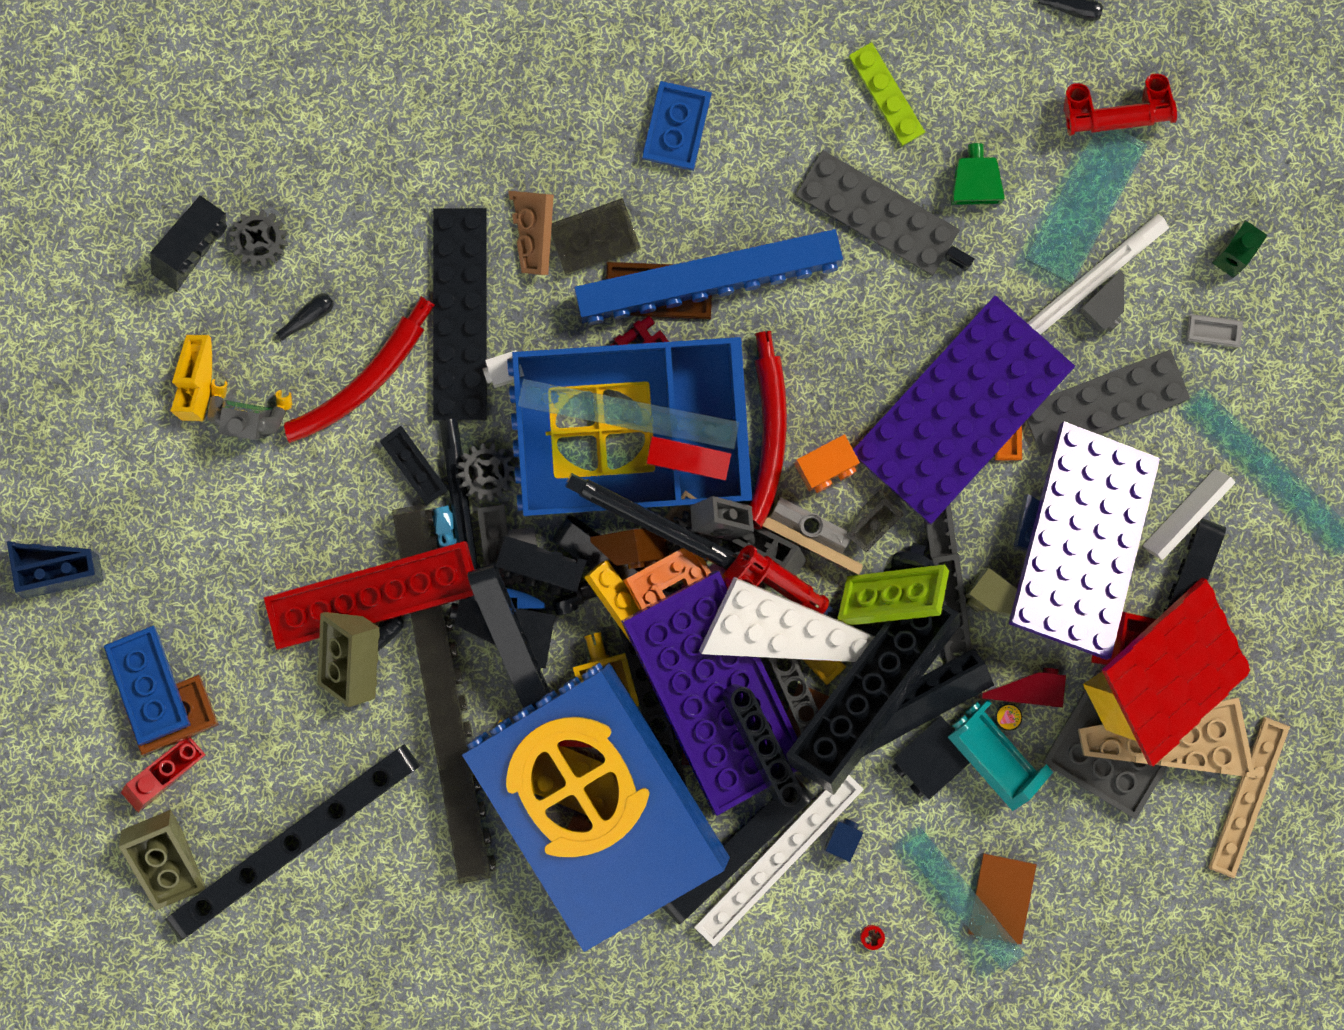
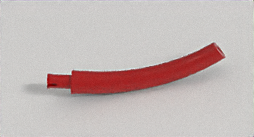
(368, 381)
(774, 427)

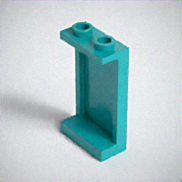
(997, 757)

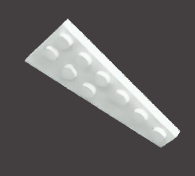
(771, 626)

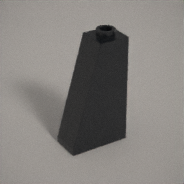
(537, 626)

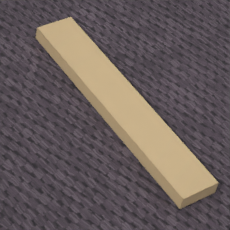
(1248, 798)

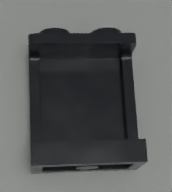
(930, 759)

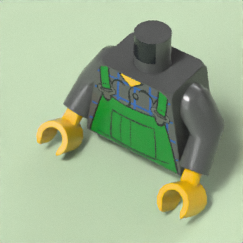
(245, 419)

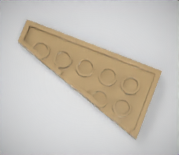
(1213, 746)

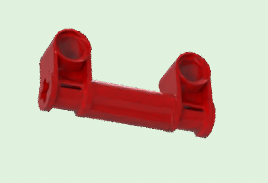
(1156, 107)
(764, 569)

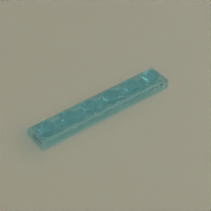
(962, 898)

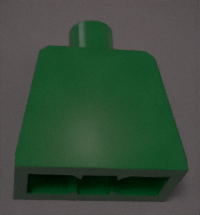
(1240, 247)

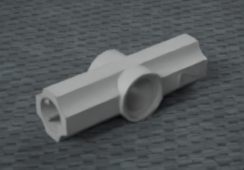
(794, 518)

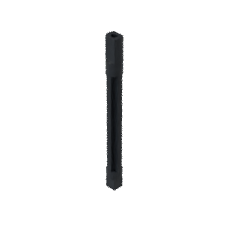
(459, 501)
(651, 521)

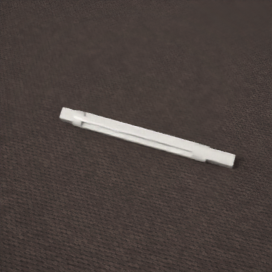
(1099, 273)

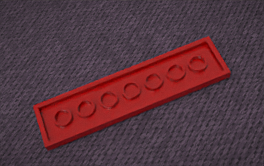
(373, 593)

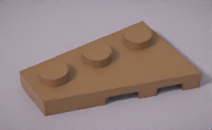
(534, 224)

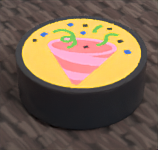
(1008, 717)

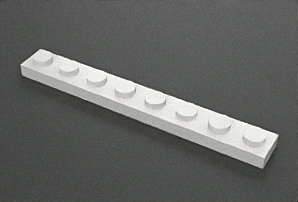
(776, 861)

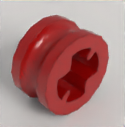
(880, 940)

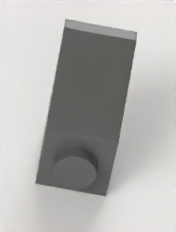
(1106, 305)

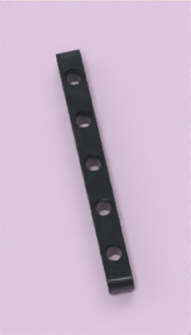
(278, 854)

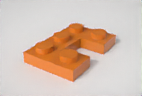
(648, 583)

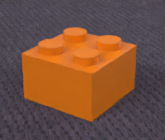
(827, 463)

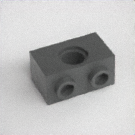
(721, 518)

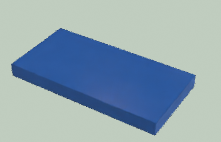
(146, 685)

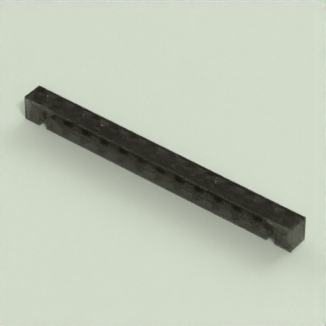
(446, 712)

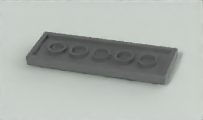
(877, 213)
(1110, 400)

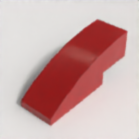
(688, 458)

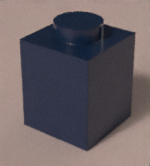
(844, 839)

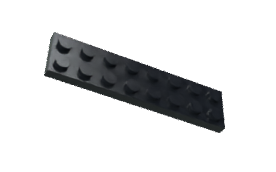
(459, 314)

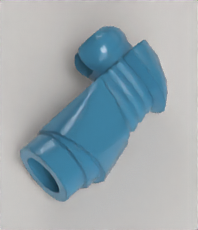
(444, 526)

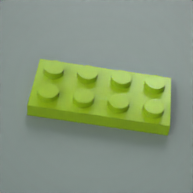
(893, 595)

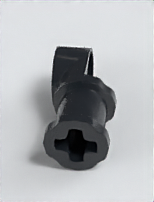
(571, 602)

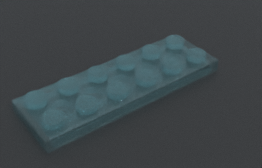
(1085, 203)

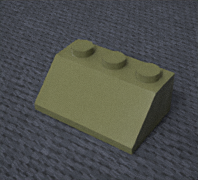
(348, 657)

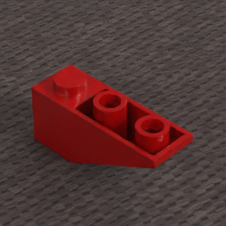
(162, 774)

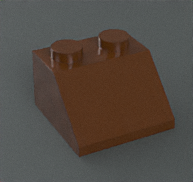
(632, 547)

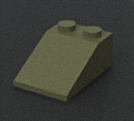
(991, 594)
(161, 859)

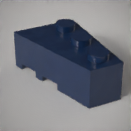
(51, 569)

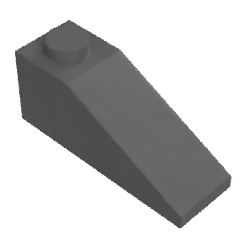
(775, 547)

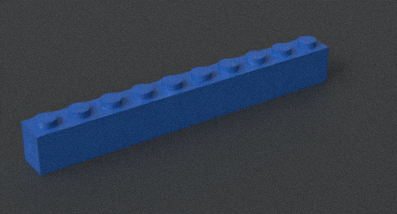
(709, 276)

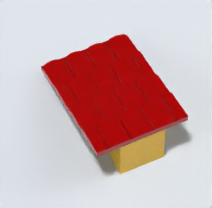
(1170, 674)

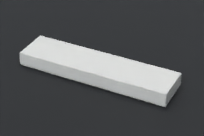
(1188, 514)

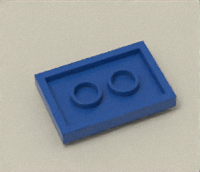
(676, 125)

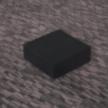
(959, 258)

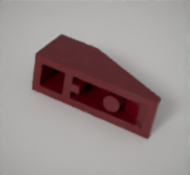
(1035, 689)

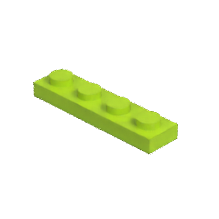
(886, 94)

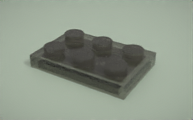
(594, 237)

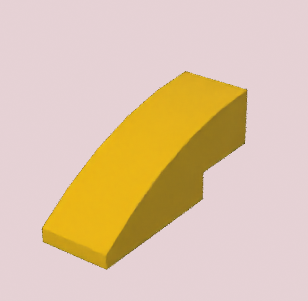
(193, 378)

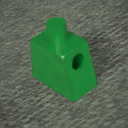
(977, 179)

